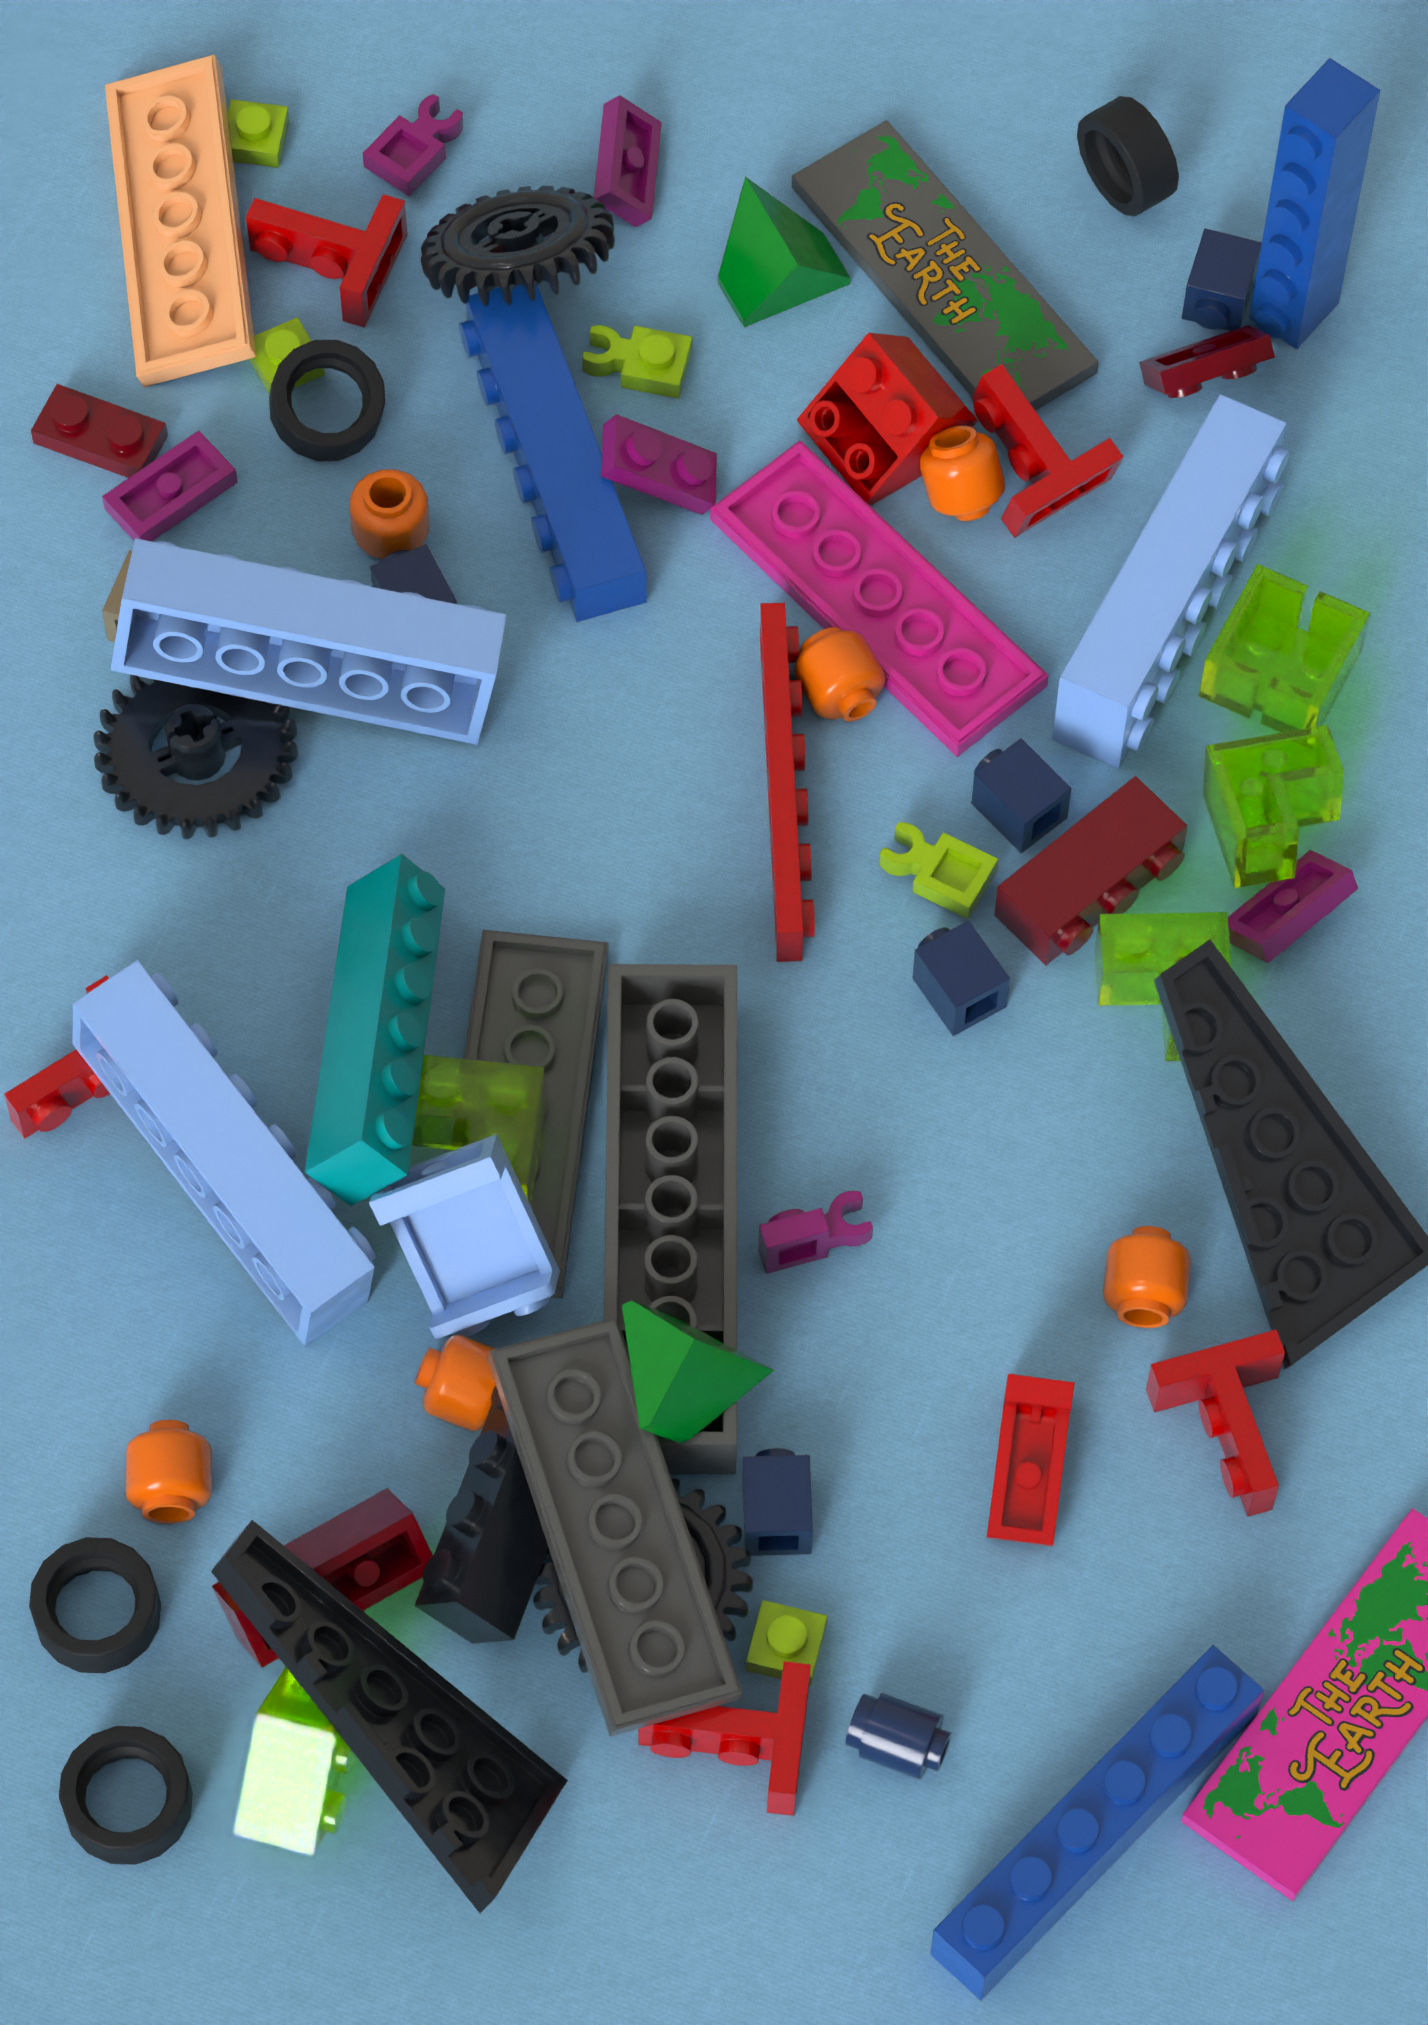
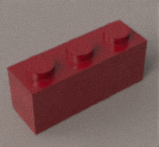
(1091, 871)
(360, 1552)

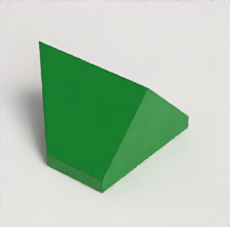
(774, 259)
(682, 1373)

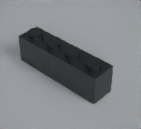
(489, 1543)

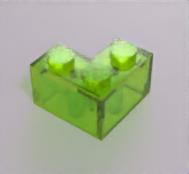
(1262, 795)
(1141, 946)
(477, 1099)
(292, 1772)

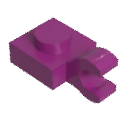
(804, 1237)

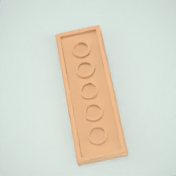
(179, 221)

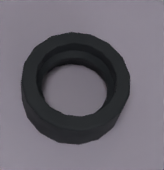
(1127, 156)
(343, 358)
(80, 1558)
(108, 1747)

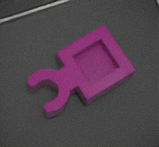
(412, 151)

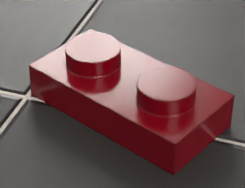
(1224, 355)
(98, 432)

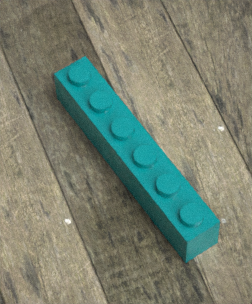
(376, 1031)

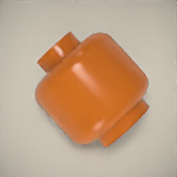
(962, 473)
(389, 513)
(839, 674)
(1147, 1277)
(457, 1382)
(168, 1472)

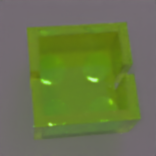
(1273, 664)

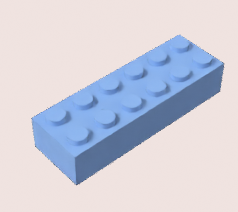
(1170, 583)
(307, 641)
(223, 1151)

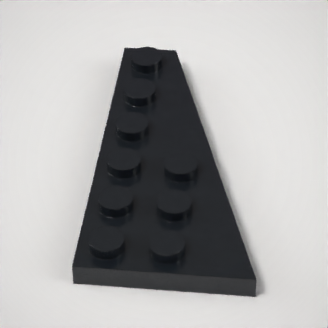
(1302, 1190)
(429, 1747)

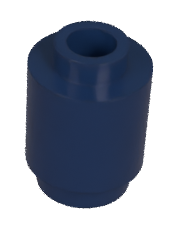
(898, 1735)

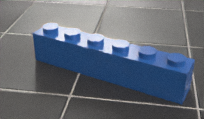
(1313, 202)
(555, 454)
(1096, 1822)

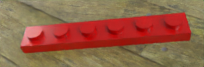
(786, 804)

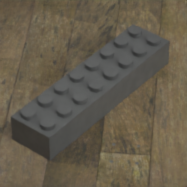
(674, 1165)

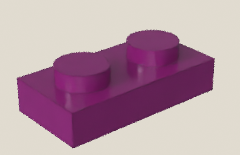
(627, 161)
(658, 464)
(170, 488)
(1290, 906)

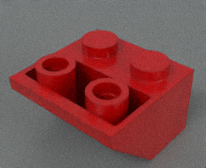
(882, 414)

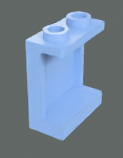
(469, 1238)

